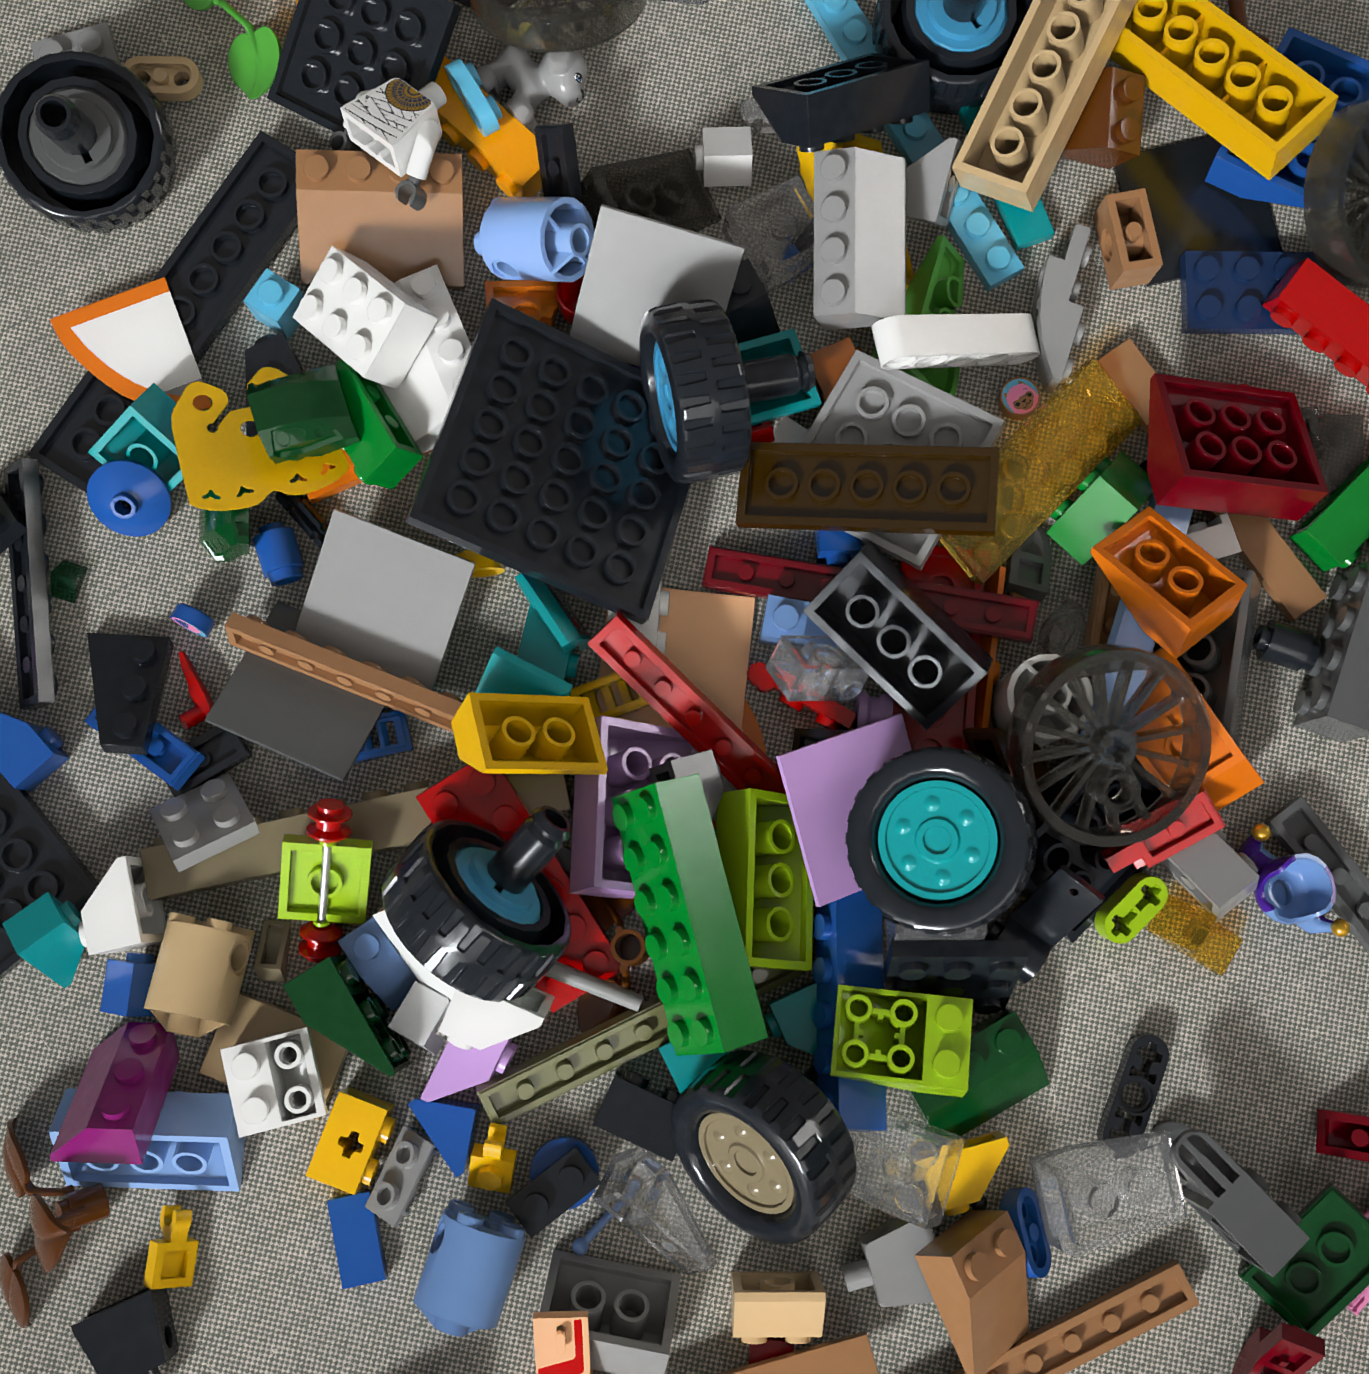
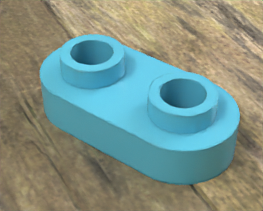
(466, 85)

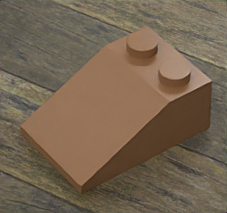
(979, 1286)

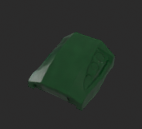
(302, 415)
(225, 532)

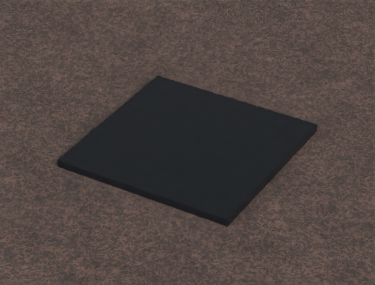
(1192, 212)

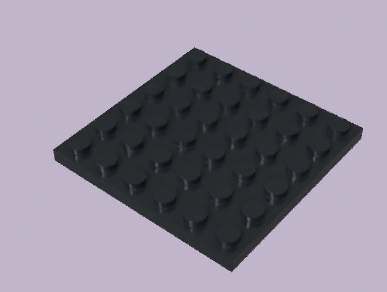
(553, 466)

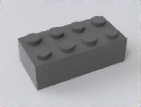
(1338, 683)

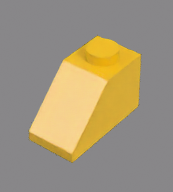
(975, 1170)

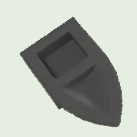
(1030, 567)

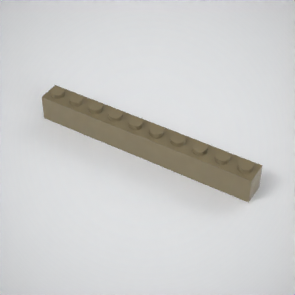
(380, 817)

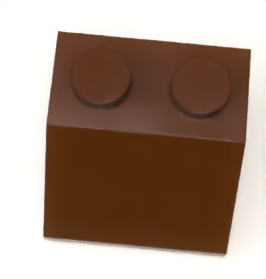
(1110, 122)

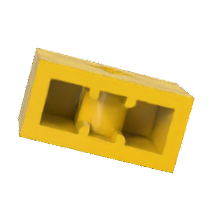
(334, 1159)

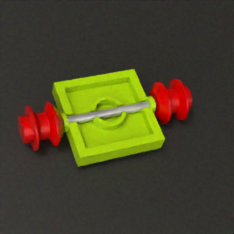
(324, 879)

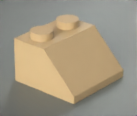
(777, 1306)

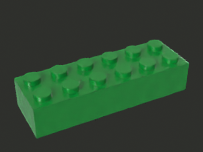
(688, 917)

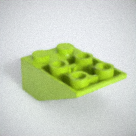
(903, 1040)

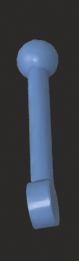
(581, 1245)

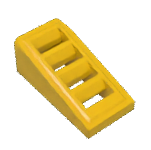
(604, 683)

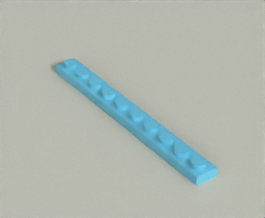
(969, 219)

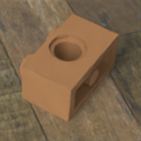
(1127, 239)

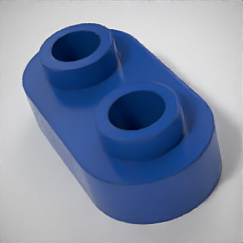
(1027, 1219)

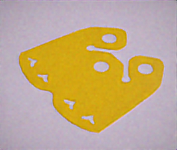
(232, 460)

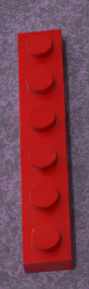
(684, 705)

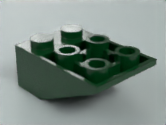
(341, 1008)

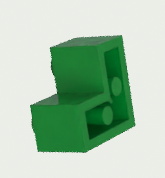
(1107, 502)

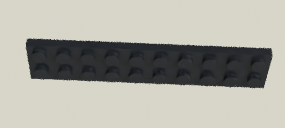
(207, 281)

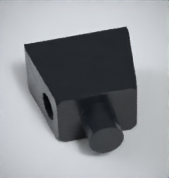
(129, 1334)

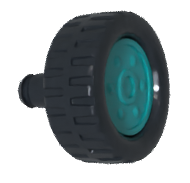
(941, 840)

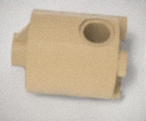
(198, 974)

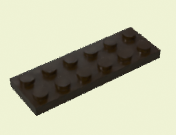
(870, 488)

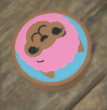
(1018, 398)

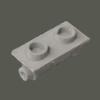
(401, 1175)

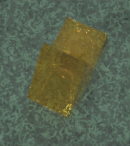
(1195, 934)

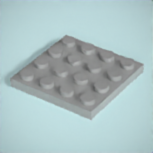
(898, 409)

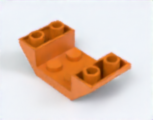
(1229, 770)

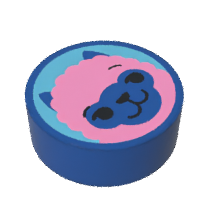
(192, 619)

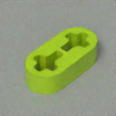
(1131, 908)

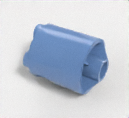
(469, 1269)

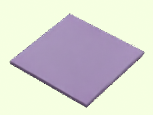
(822, 790)

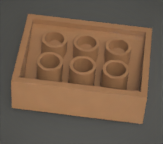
(353, 205)

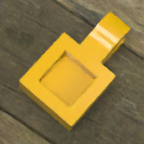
(491, 1163)
(173, 1258)

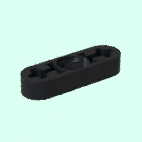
(1143, 1110)

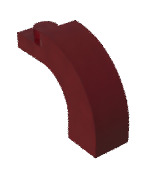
(1280, 1351)

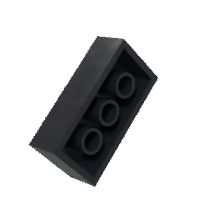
(899, 636)

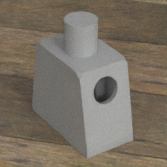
(891, 1264)

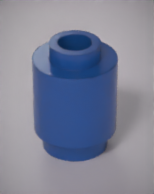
(279, 554)

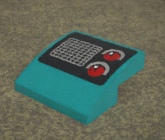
(554, 613)

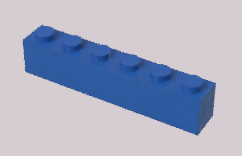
(850, 955)

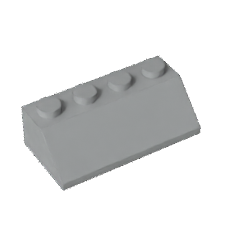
(858, 237)

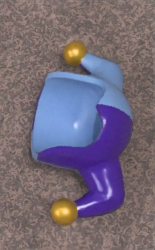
(1293, 887)

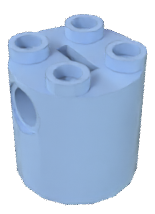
(535, 238)

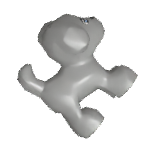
(557, 76)

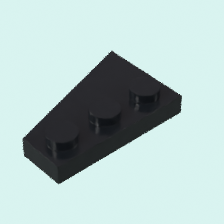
(128, 688)

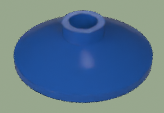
(138, 486)

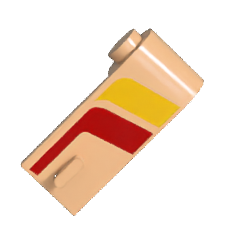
(563, 1347)

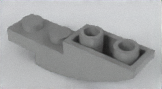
(1055, 310)

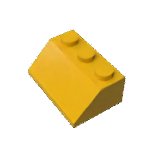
(528, 734)

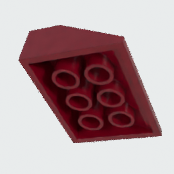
(1230, 449)

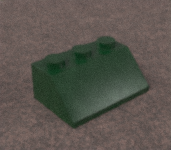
(1001, 1074)

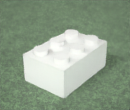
(364, 318)

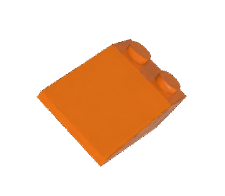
(1167, 581)

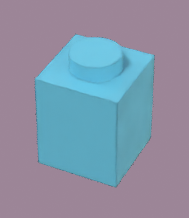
(274, 303)

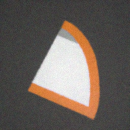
(133, 342)

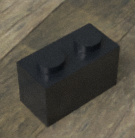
(639, 1113)

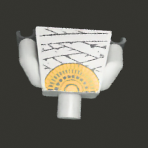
(396, 129)

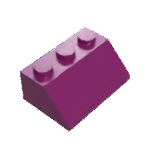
(119, 1097)

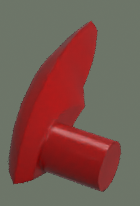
(198, 694)

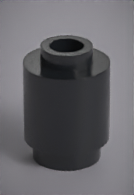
(1286, 646)

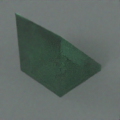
(67, 580)

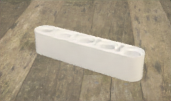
(955, 340)

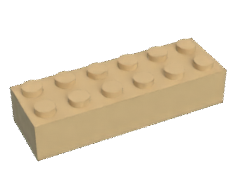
(1038, 97)

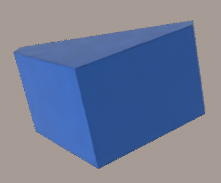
(450, 1127)

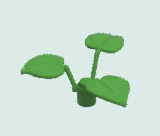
(252, 55)

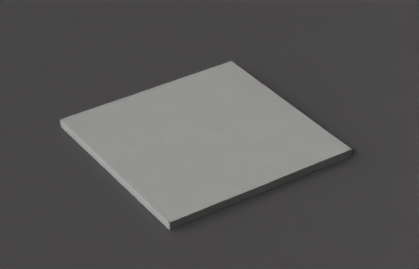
(644, 266)
(384, 598)

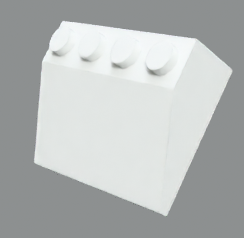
(438, 367)

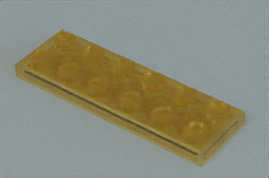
(1047, 464)

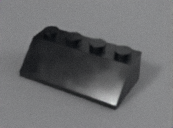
(845, 99)

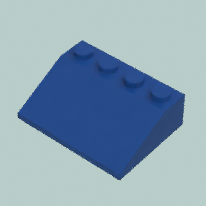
(1334, 68)

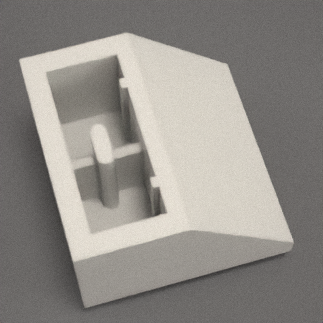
(273, 1081)

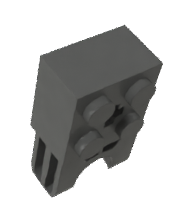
(1234, 1200)

